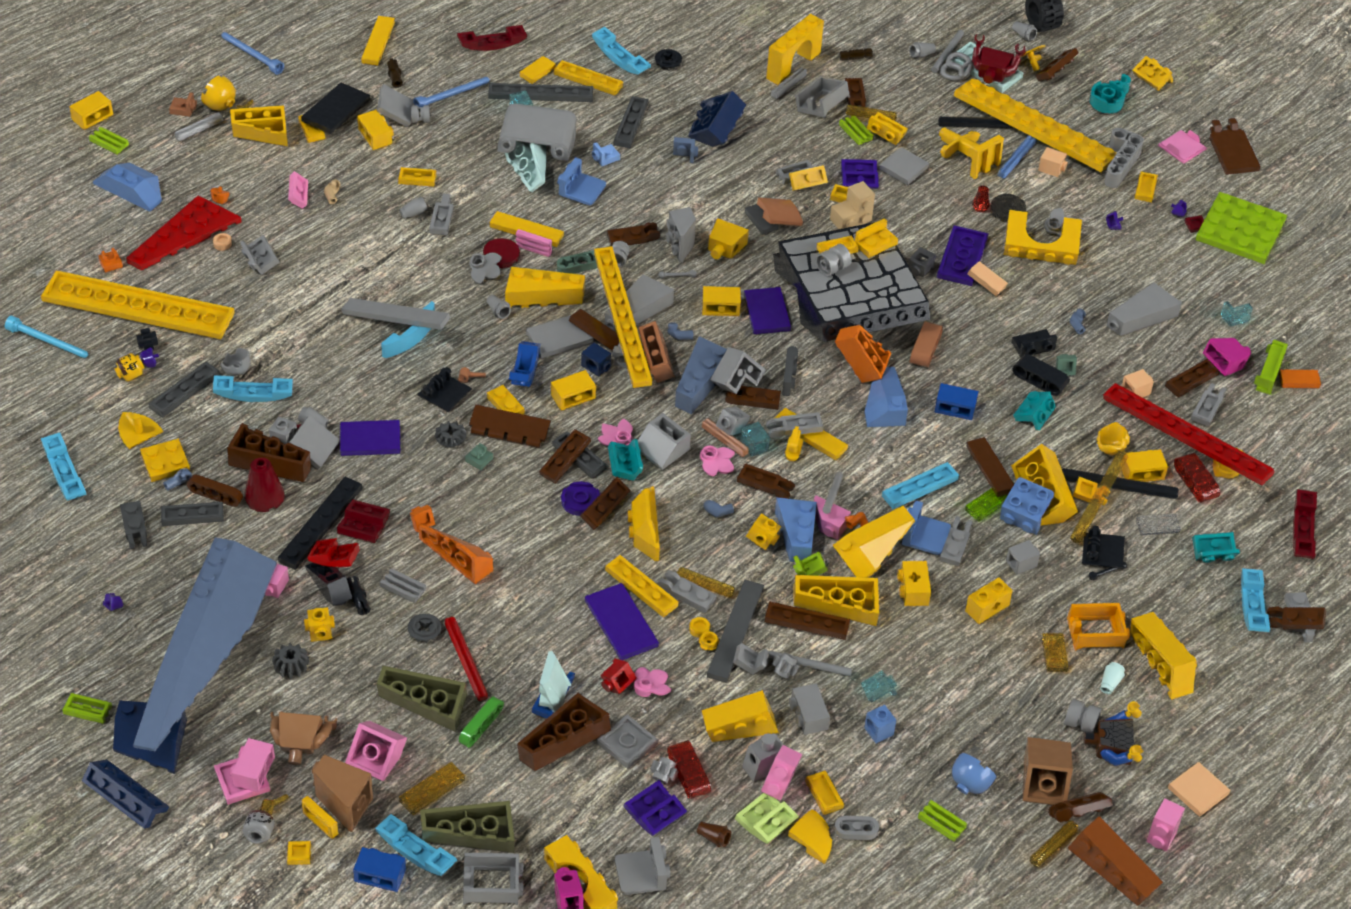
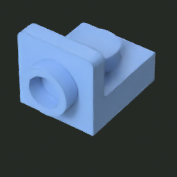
(605, 155)

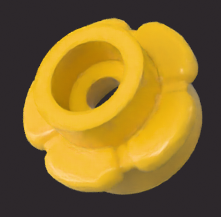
(708, 637)

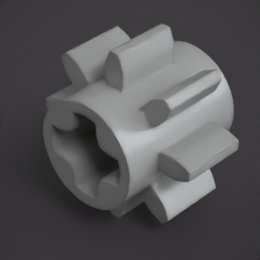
(785, 665)
(664, 770)

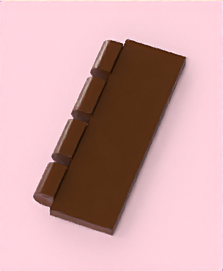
(505, 422)

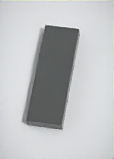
(587, 460)
(192, 513)

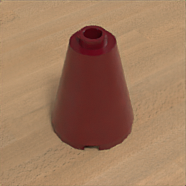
(263, 487)

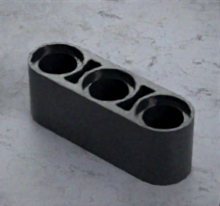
(1040, 374)

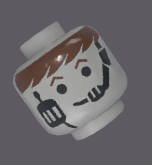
(258, 826)

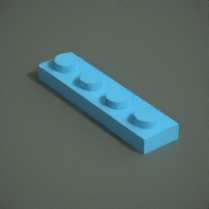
(920, 485)

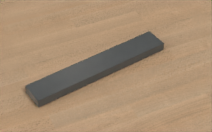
(542, 92)
(735, 630)

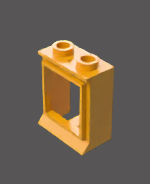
(1098, 611)

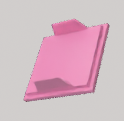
(1183, 145)

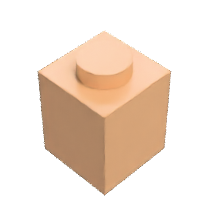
(1053, 162)
(1138, 383)

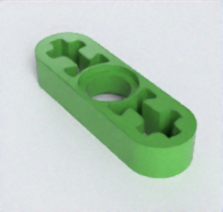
(481, 722)

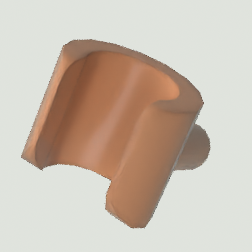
(465, 373)

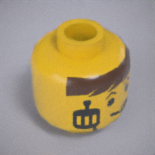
(129, 367)

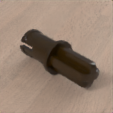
(394, 73)

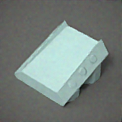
(553, 684)

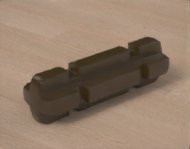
(856, 54)

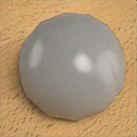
(236, 363)

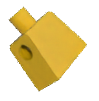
(727, 239)

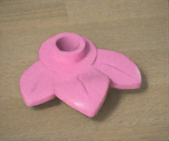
(619, 434)
(716, 460)
(650, 682)

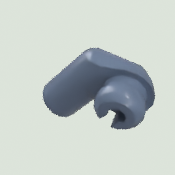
(1076, 321)
(678, 334)

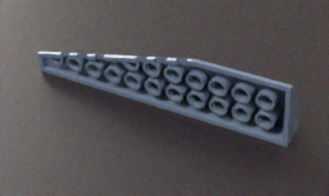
(211, 624)

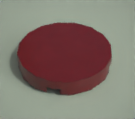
(506, 249)

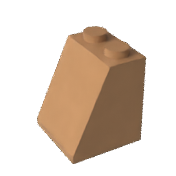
(1047, 771)
(342, 790)

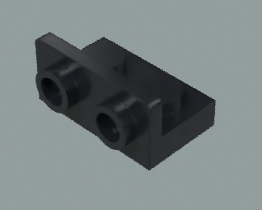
(1034, 342)

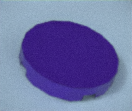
(578, 497)

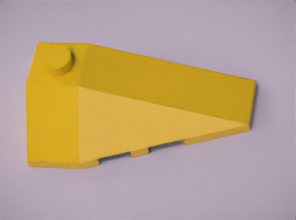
(870, 544)

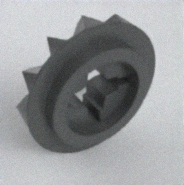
(443, 437)
(427, 621)

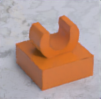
(110, 260)
(422, 515)

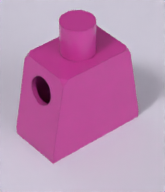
(1227, 354)
(568, 885)

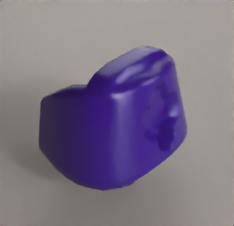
(1179, 209)
(1113, 221)
(148, 358)
(112, 602)

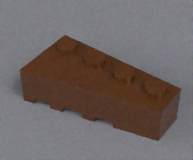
(287, 459)
(563, 732)

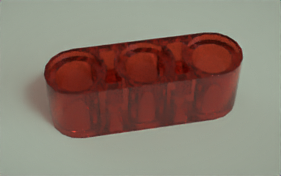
(1196, 477)
(689, 769)

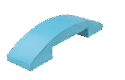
(619, 55)
(398, 344)
(251, 391)
(62, 466)
(1253, 600)
(413, 848)

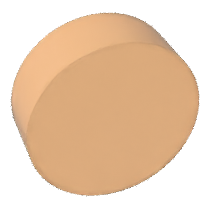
(222, 241)

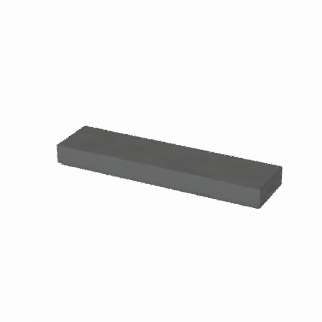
(631, 122)
(184, 389)

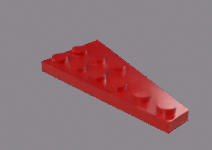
(185, 229)

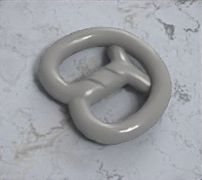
(949, 64)

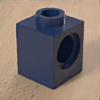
(596, 359)

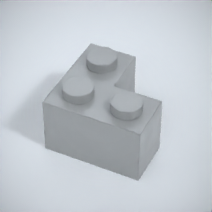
(735, 369)

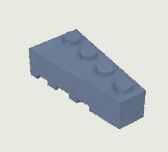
(696, 378)

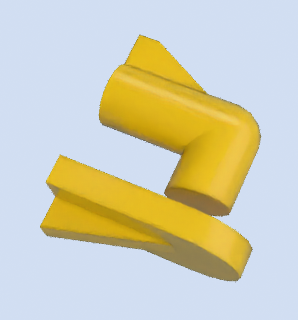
(794, 445)

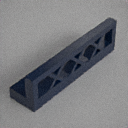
(123, 792)

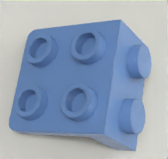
(579, 186)
(1026, 505)
(926, 533)

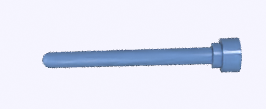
(274, 65)
(421, 101)

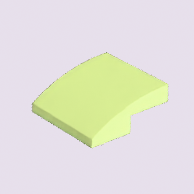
(766, 817)

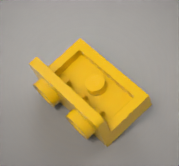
(886, 128)

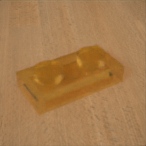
(1054, 652)

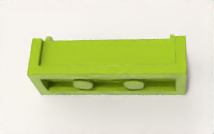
(1271, 367)

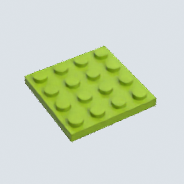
(1241, 227)

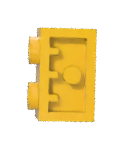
(1152, 73)
(875, 238)

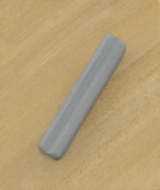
(788, 82)
(198, 126)

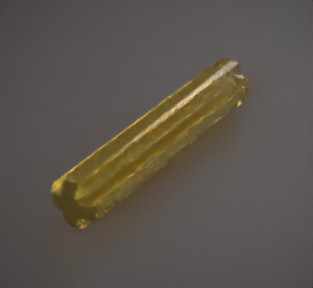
(868, 112)
(707, 582)
(1053, 843)

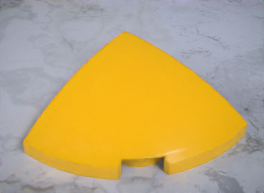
(814, 834)

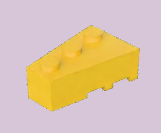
(740, 718)

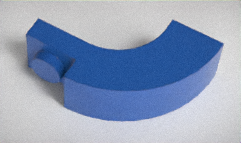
(526, 364)

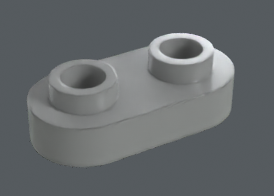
(856, 827)

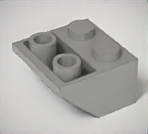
(681, 232)
(663, 441)

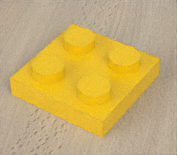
(164, 459)

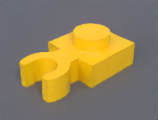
(1085, 490)

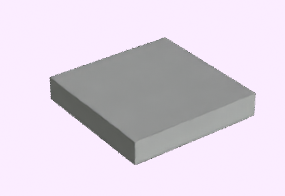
(395, 105)
(904, 166)
(316, 439)
(627, 741)

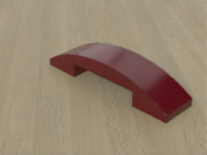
(490, 42)
(1304, 524)

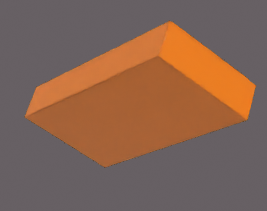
(1299, 378)

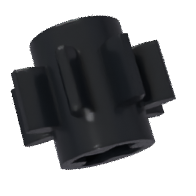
(146, 339)

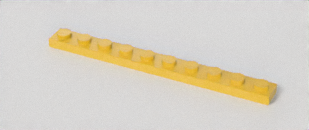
(623, 317)

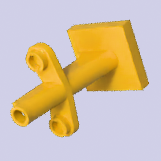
(982, 155)

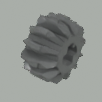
(290, 660)

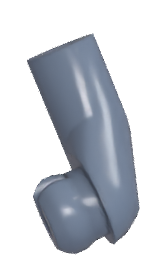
(179, 478)
(717, 510)

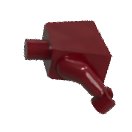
(993, 63)

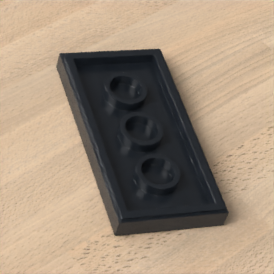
(335, 108)

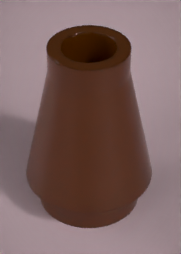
(717, 834)

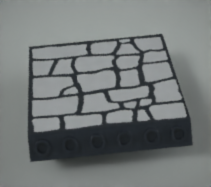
(868, 293)

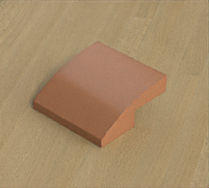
(780, 211)

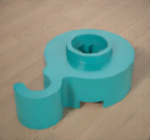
(1110, 96)

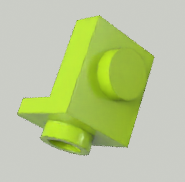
(812, 565)

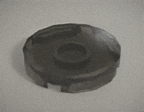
(1003, 203)

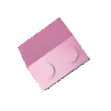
(375, 749)

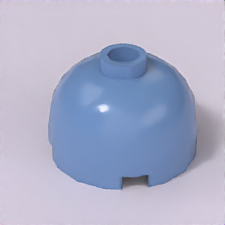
(971, 775)

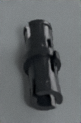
(358, 595)

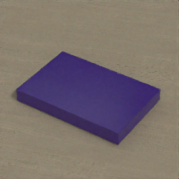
(767, 310)
(370, 437)

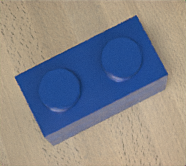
(956, 401)
(379, 869)

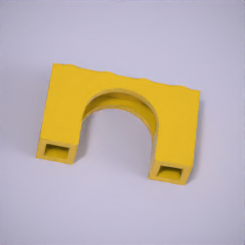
(803, 38)
(1021, 245)

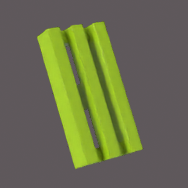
(858, 129)
(110, 138)
(86, 711)
(944, 819)

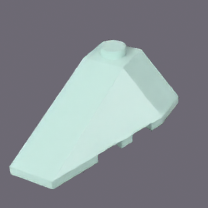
(529, 163)

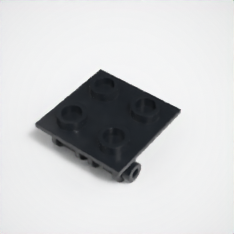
(444, 390)
(1103, 549)

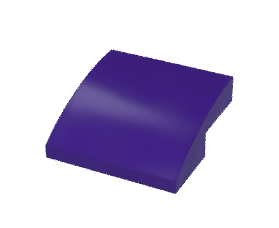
(858, 170)
(654, 808)

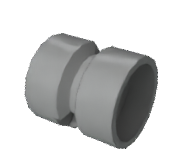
(834, 259)
(1082, 716)

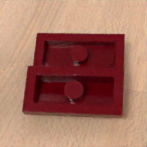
(363, 521)

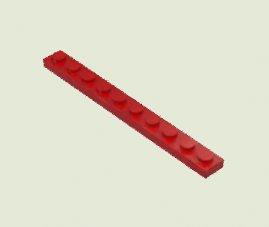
(1189, 434)

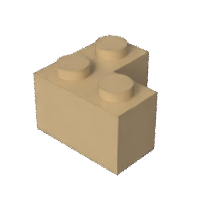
(856, 209)

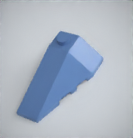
(886, 401)

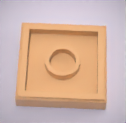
(1199, 789)

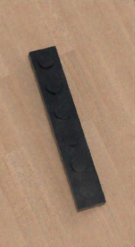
(319, 523)

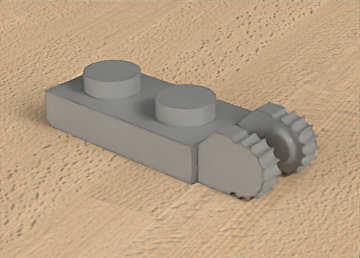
(1208, 405)
(806, 422)
(956, 543)
(687, 591)

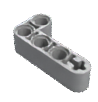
(1128, 149)

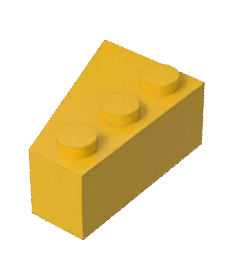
(260, 124)

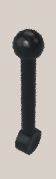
(1093, 575)

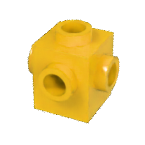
(764, 532)
(319, 624)

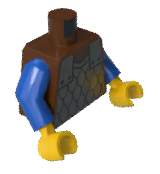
(1116, 737)

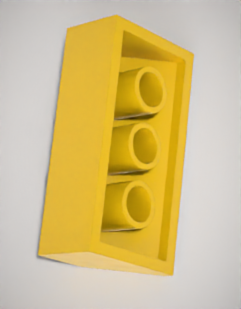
(1044, 469)

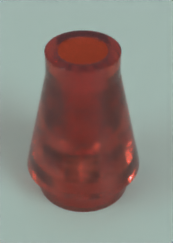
(981, 199)

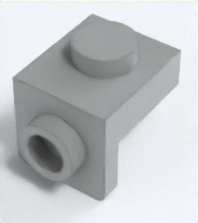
(750, 659)

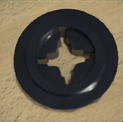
(666, 54)

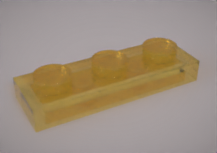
(431, 788)

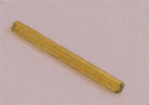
(1099, 497)

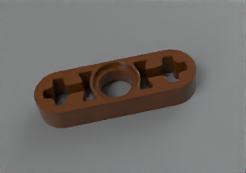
(215, 490)

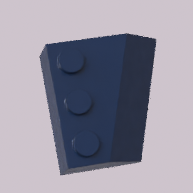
(717, 119)
(125, 730)

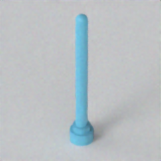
(14, 324)

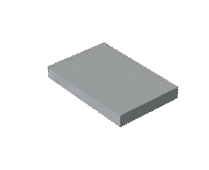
(558, 336)

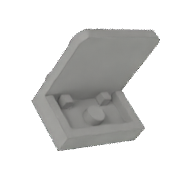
(643, 870)

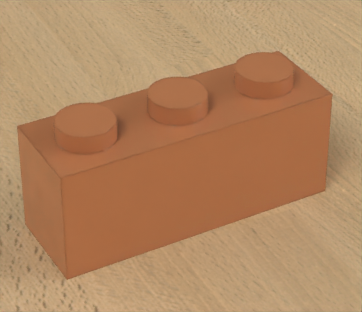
(656, 352)

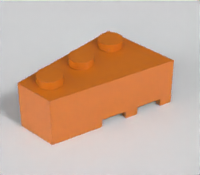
(862, 353)

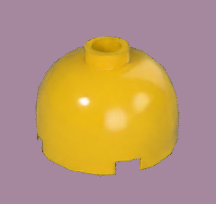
(219, 94)

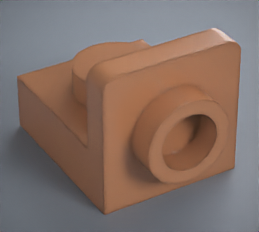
(183, 106)

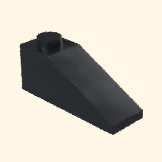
(330, 583)

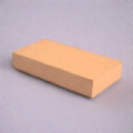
(987, 278)

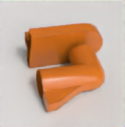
(853, 520)

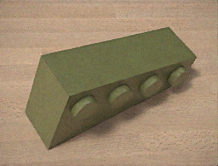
(423, 694)
(471, 826)

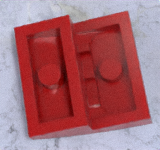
(330, 554)

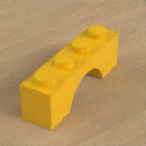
(567, 854)

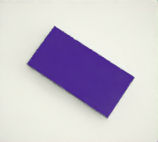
(961, 254)
(621, 621)

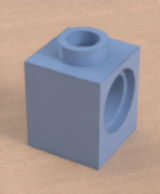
(880, 724)

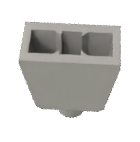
(761, 756)

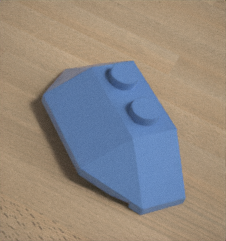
(132, 185)

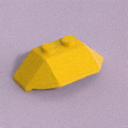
(644, 523)

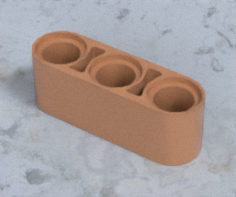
(926, 344)

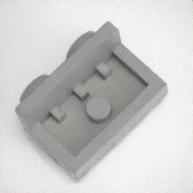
(260, 254)

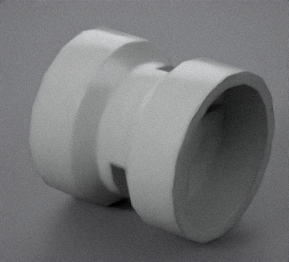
(424, 114)
(621, 252)

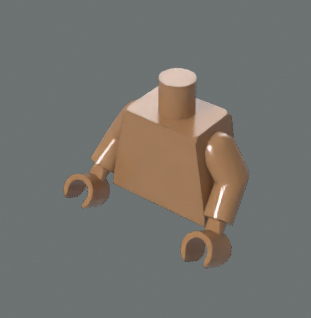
(300, 733)

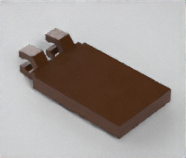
(1233, 148)

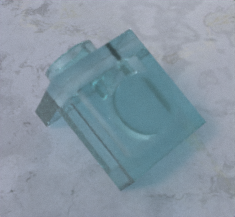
(1236, 315)
(879, 685)

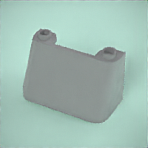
(539, 126)

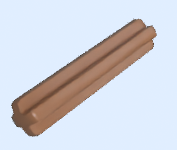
(728, 440)

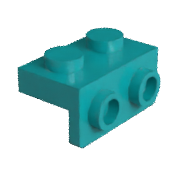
(1036, 408)
(625, 460)
(1215, 546)

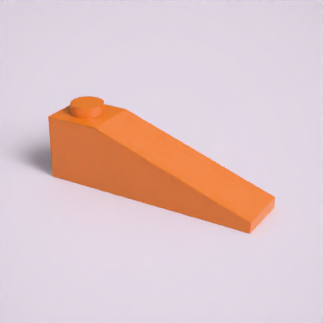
(463, 556)

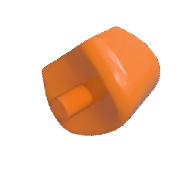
(219, 195)

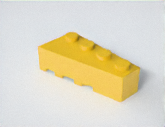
(543, 287)
(839, 596)
(1165, 654)

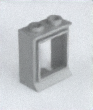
(834, 92)
(492, 861)

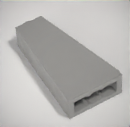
(645, 299)
(1144, 310)

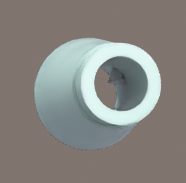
(1112, 677)

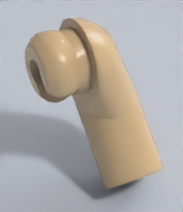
(330, 191)

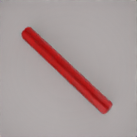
(466, 659)

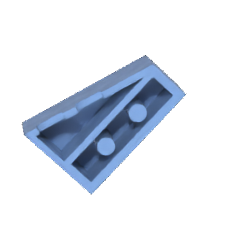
(797, 526)

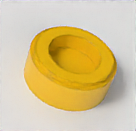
(699, 626)

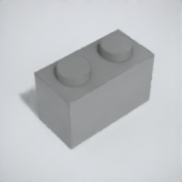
(809, 709)

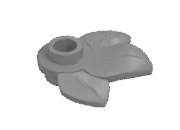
(1056, 220)
(487, 267)

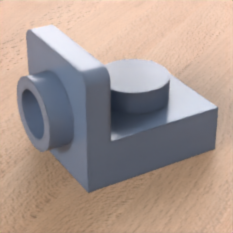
(685, 147)

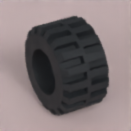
(1044, 14)

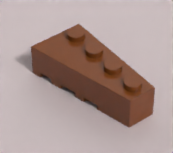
(1115, 861)

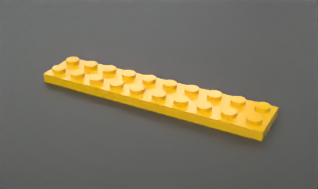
(1036, 124)
(138, 304)

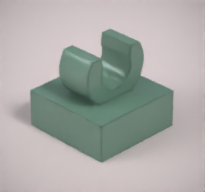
(1066, 363)
(479, 456)

